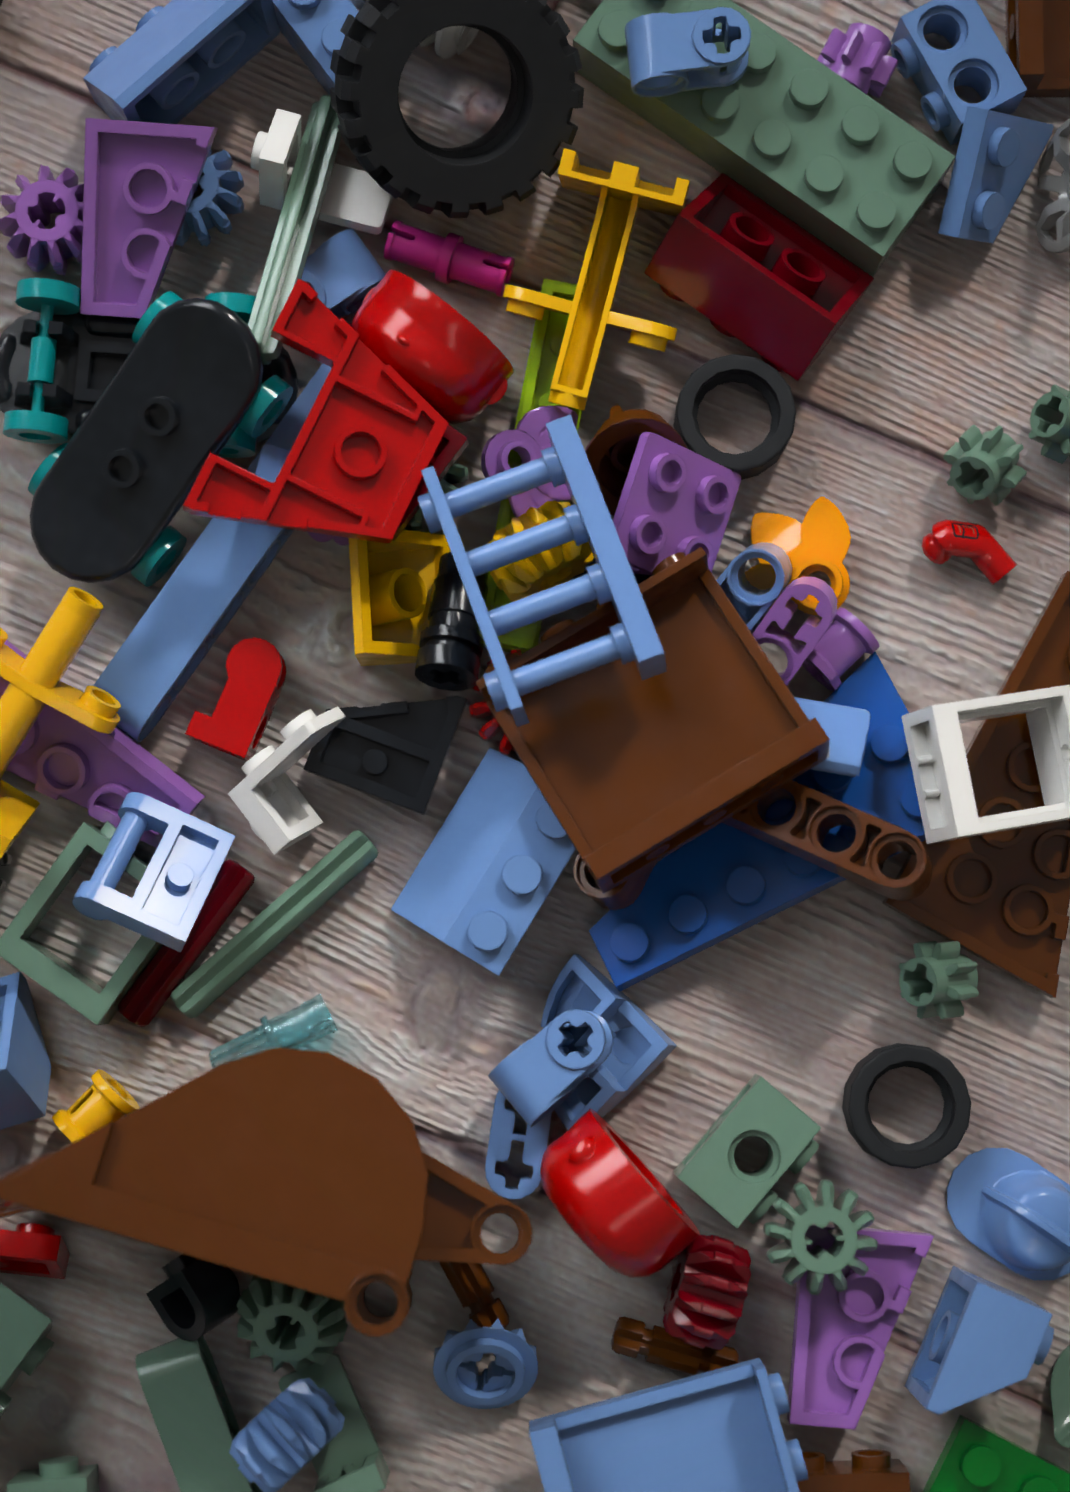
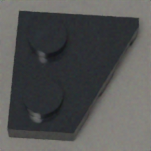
(390, 749)

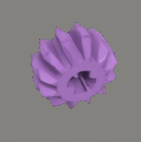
(32, 212)

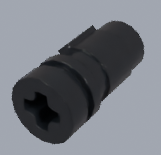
(452, 642)

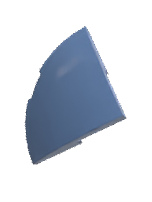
(637, 1040)

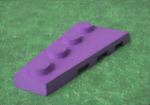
(95, 767)

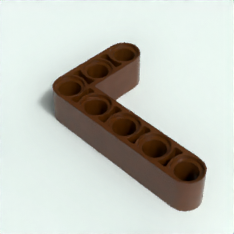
(804, 838)

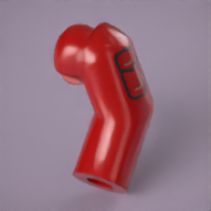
(968, 541)

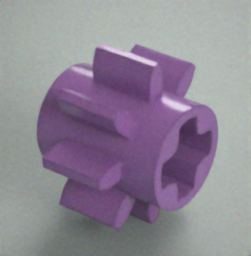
(860, 57)

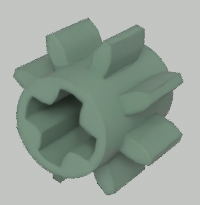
(1052, 424)
(984, 465)
(938, 979)

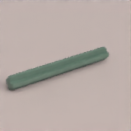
(296, 223)

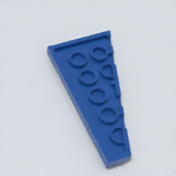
(735, 880)

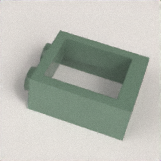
(48, 969)

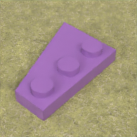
(134, 207)
(845, 1333)

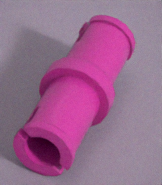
(448, 258)

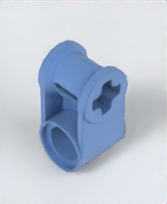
(678, 51)
(342, 272)
(747, 599)
(544, 1070)

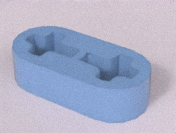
(499, 1148)

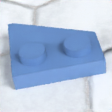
(990, 172)

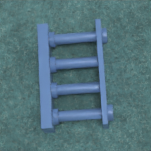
(606, 580)

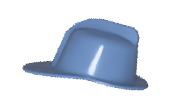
(1013, 1212)

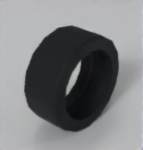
(760, 377)
(955, 1111)

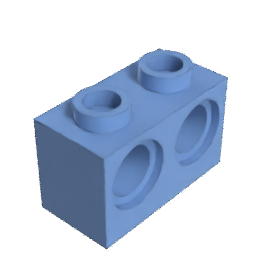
(972, 61)

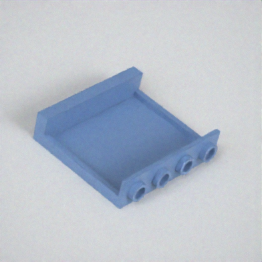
(675, 1437)

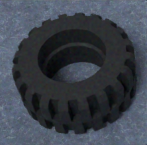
(503, 158)

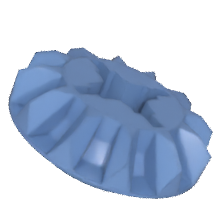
(504, 1379)

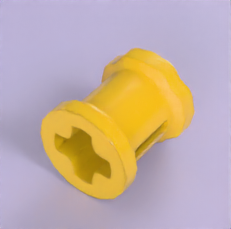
(98, 1106)

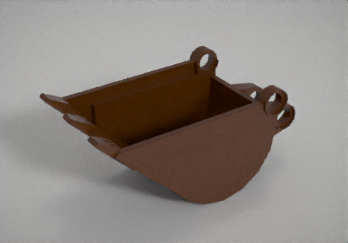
(279, 1173)

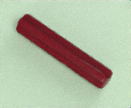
(171, 966)

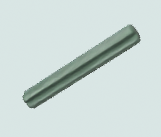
(274, 924)

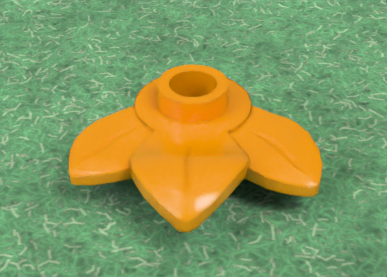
(812, 546)

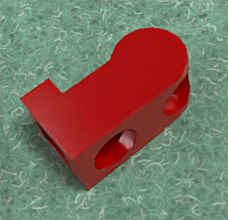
(247, 701)

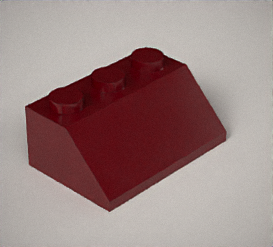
(757, 276)

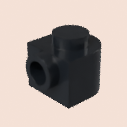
(195, 1296)

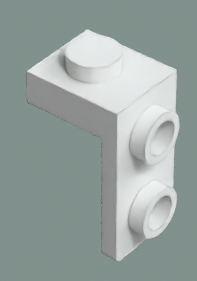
(351, 196)
(268, 795)

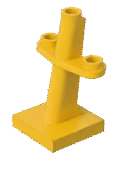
(590, 311)
(37, 683)

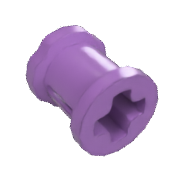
(839, 649)

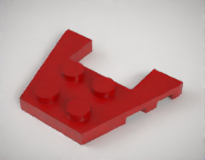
(354, 453)

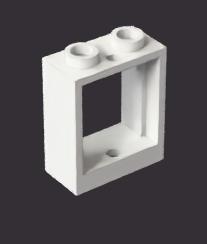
(943, 771)

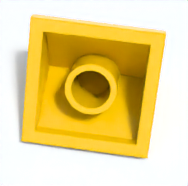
(392, 594)

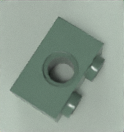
(711, 1166)

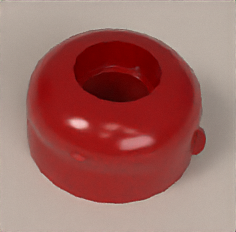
(432, 347)
(614, 1199)

